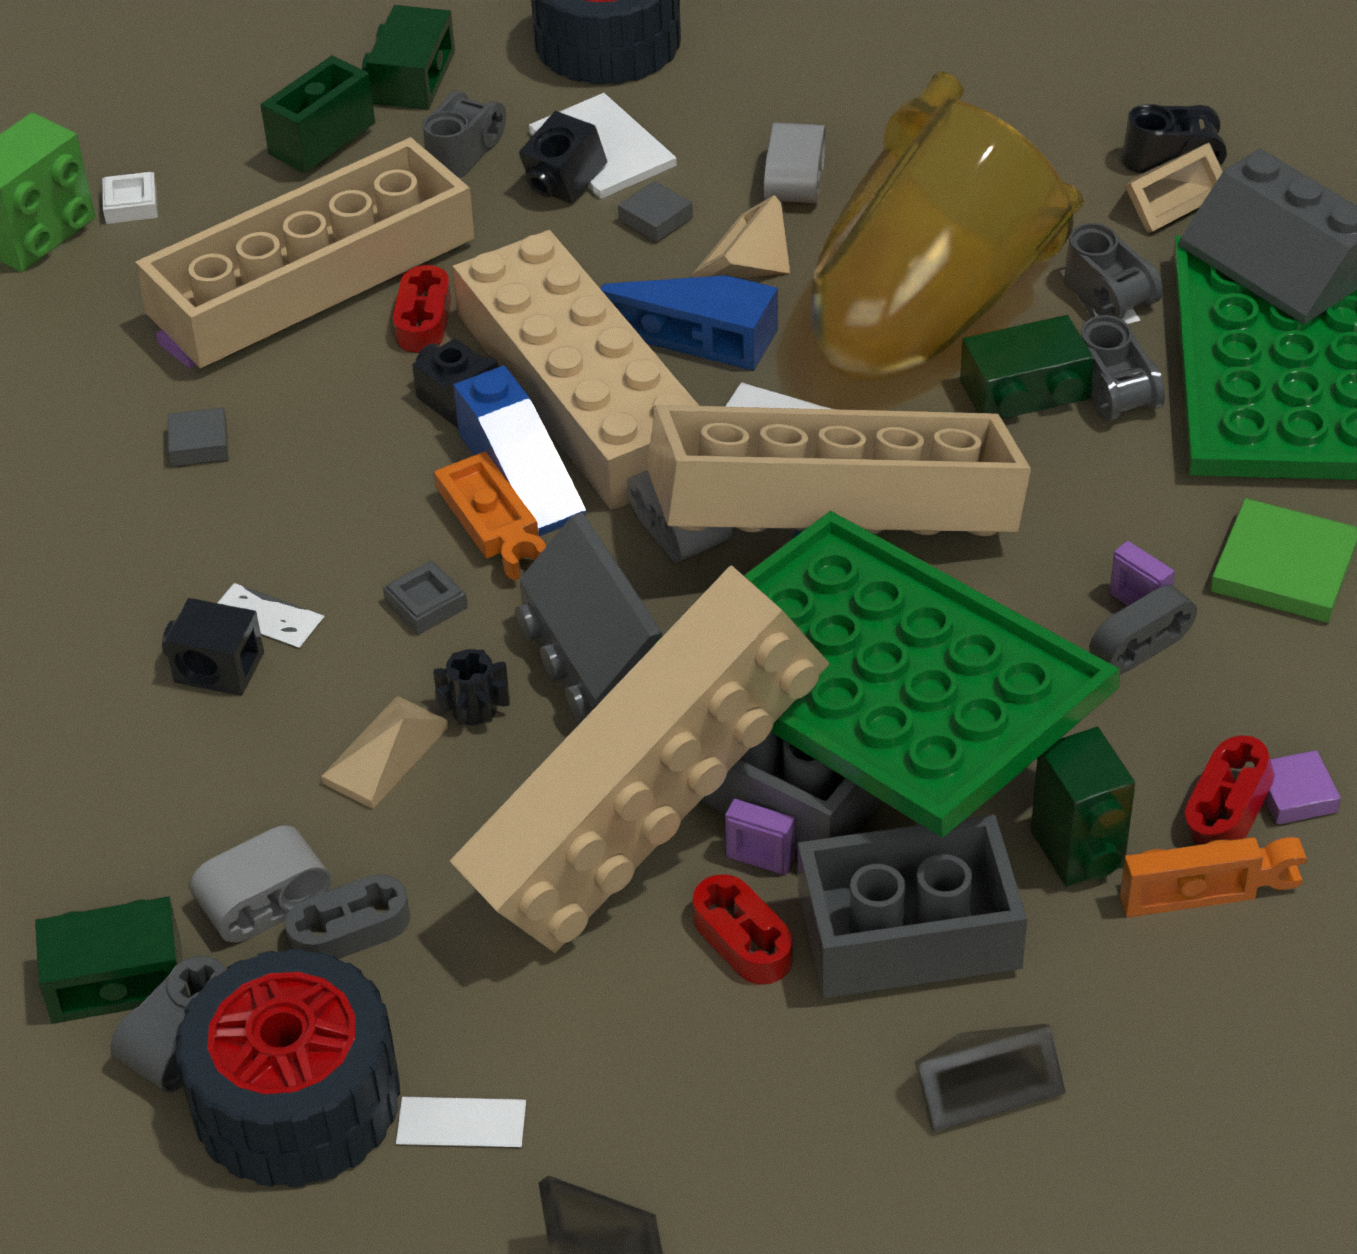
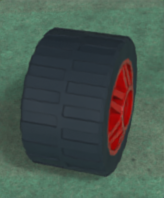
(606, 37)
(288, 1067)

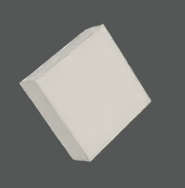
(129, 197)

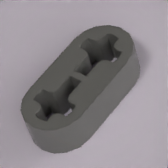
(1144, 628)
(349, 918)

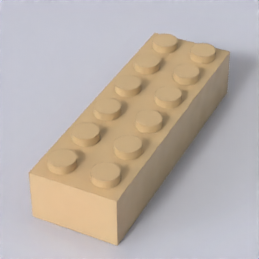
(305, 251)
(570, 355)
(866, 465)
(641, 761)

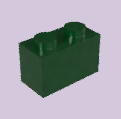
(410, 56)
(318, 113)
(1026, 367)
(1082, 807)
(105, 957)

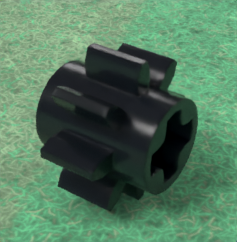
(471, 687)

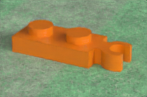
(490, 511)
(1208, 874)

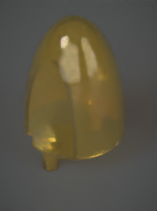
(934, 235)

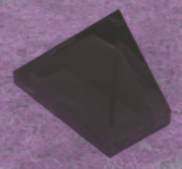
(988, 1074)
(594, 1224)

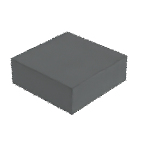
(655, 211)
(197, 436)
(425, 597)

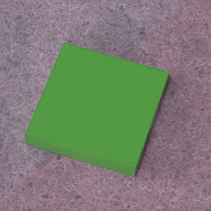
(1285, 560)

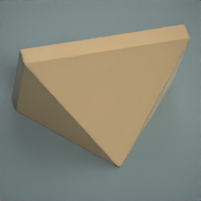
(1174, 187)
(751, 246)
(384, 752)

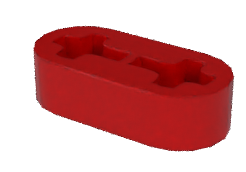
(430, 309)
(1219, 789)
(733, 936)

